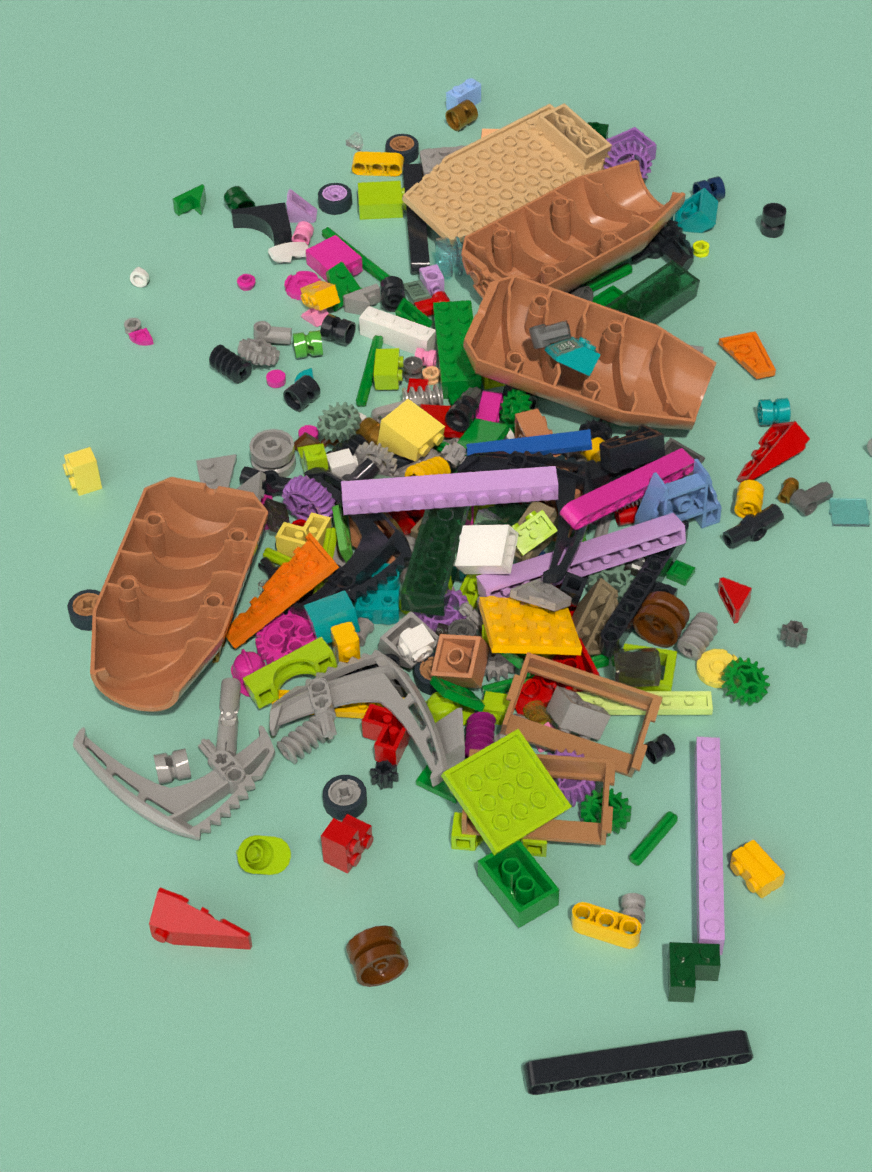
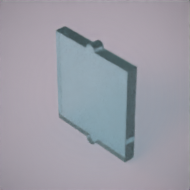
(849, 512)

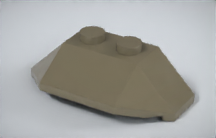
(594, 613)

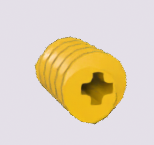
(431, 466)

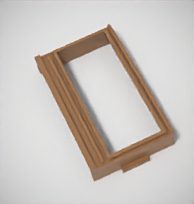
(555, 739)
(570, 831)

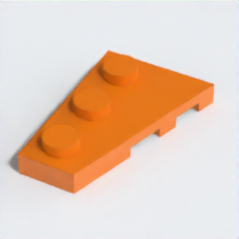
(749, 353)

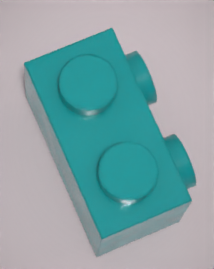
(379, 606)

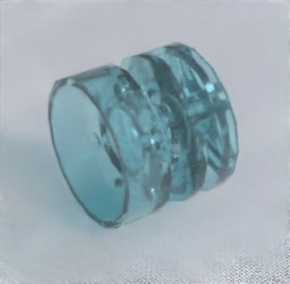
(449, 255)

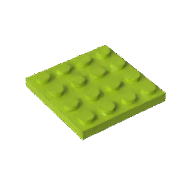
(506, 791)

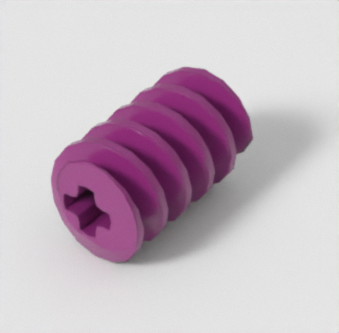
(479, 731)

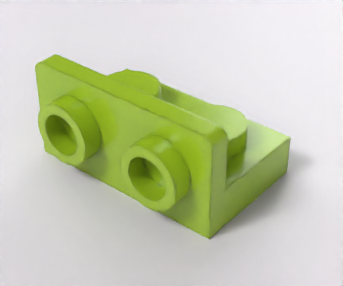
(533, 531)

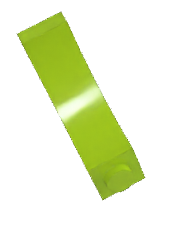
(312, 456)

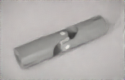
(229, 707)

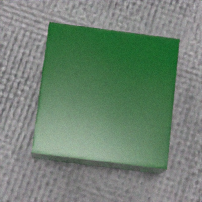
(680, 572)

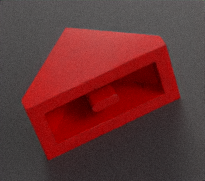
(734, 597)

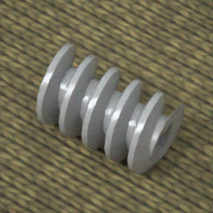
(433, 397)
(698, 635)
(301, 740)

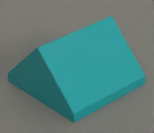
(331, 612)

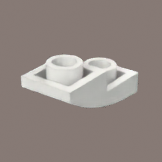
(284, 252)

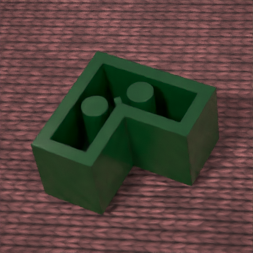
(690, 963)

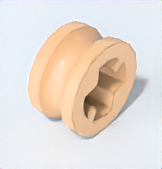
(434, 371)

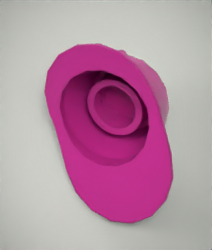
(244, 665)

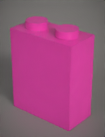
(330, 253)

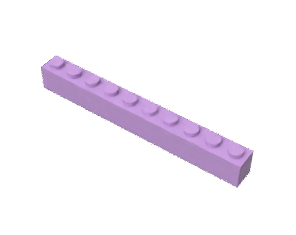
(449, 490)
(593, 554)
(709, 842)

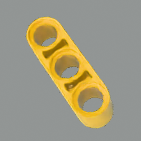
(377, 164)
(612, 934)

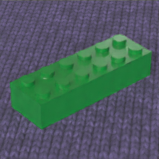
(451, 326)

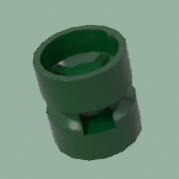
(237, 198)

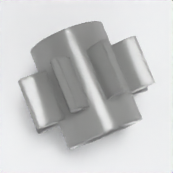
(454, 454)

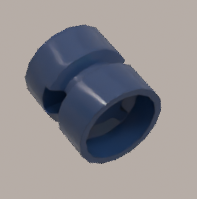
(714, 186)

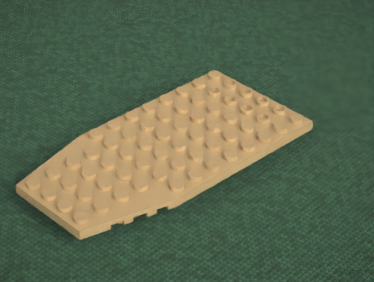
(506, 170)

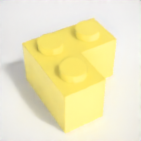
(83, 471)
(293, 536)

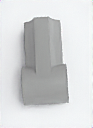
(272, 334)

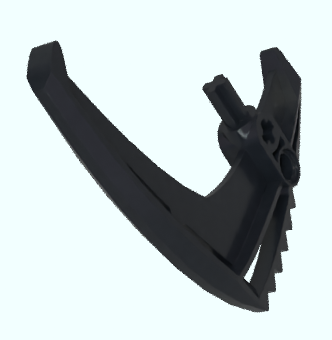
(671, 244)
(567, 484)
(368, 557)

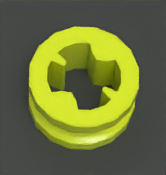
(701, 248)

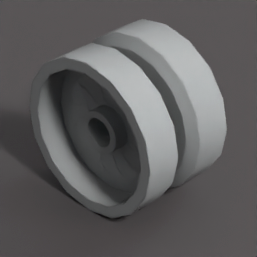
(273, 451)

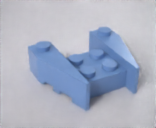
(685, 498)

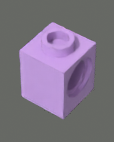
(432, 279)

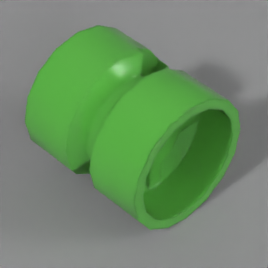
(307, 344)

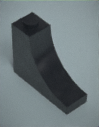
(268, 219)

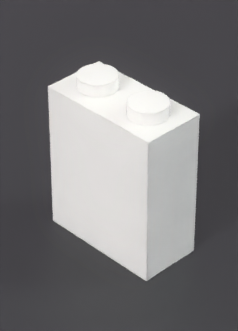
(486, 549)

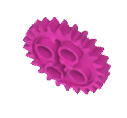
(283, 636)

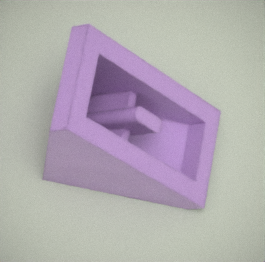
(299, 209)

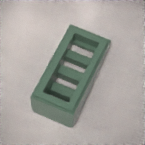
(416, 291)

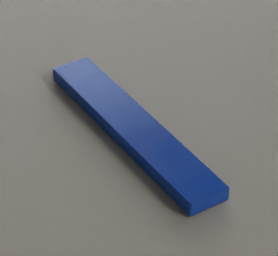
(544, 444)

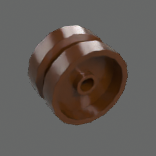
(661, 619)
(377, 956)

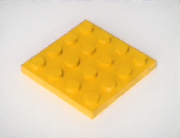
(525, 628)

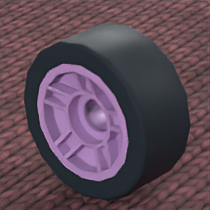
(335, 198)

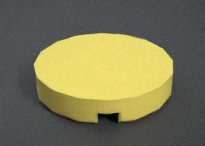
(711, 666)

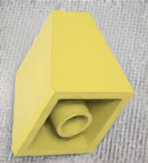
(410, 431)

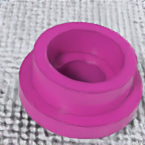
(246, 282)

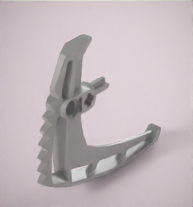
(371, 685)
(187, 801)

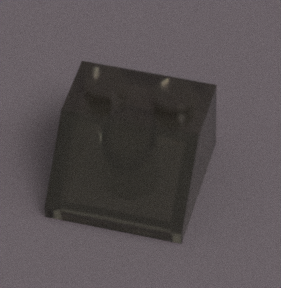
(636, 666)

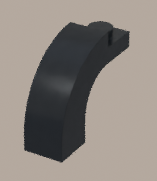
(573, 586)

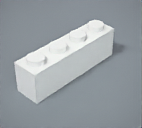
(396, 330)

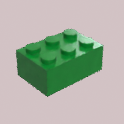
(518, 883)

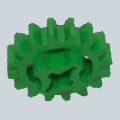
(514, 403)
(745, 681)
(592, 809)

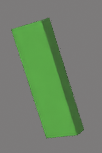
(342, 532)

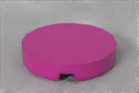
(295, 282)

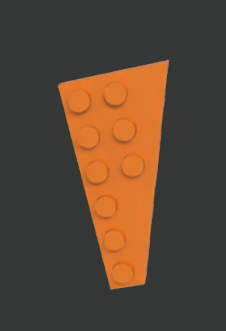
(286, 586)

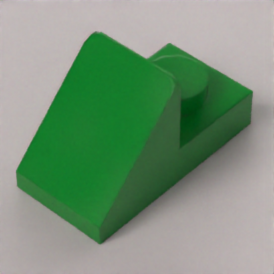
(190, 200)
(410, 312)

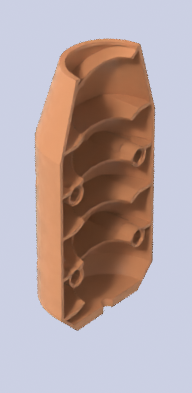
(570, 231)
(637, 380)
(172, 590)

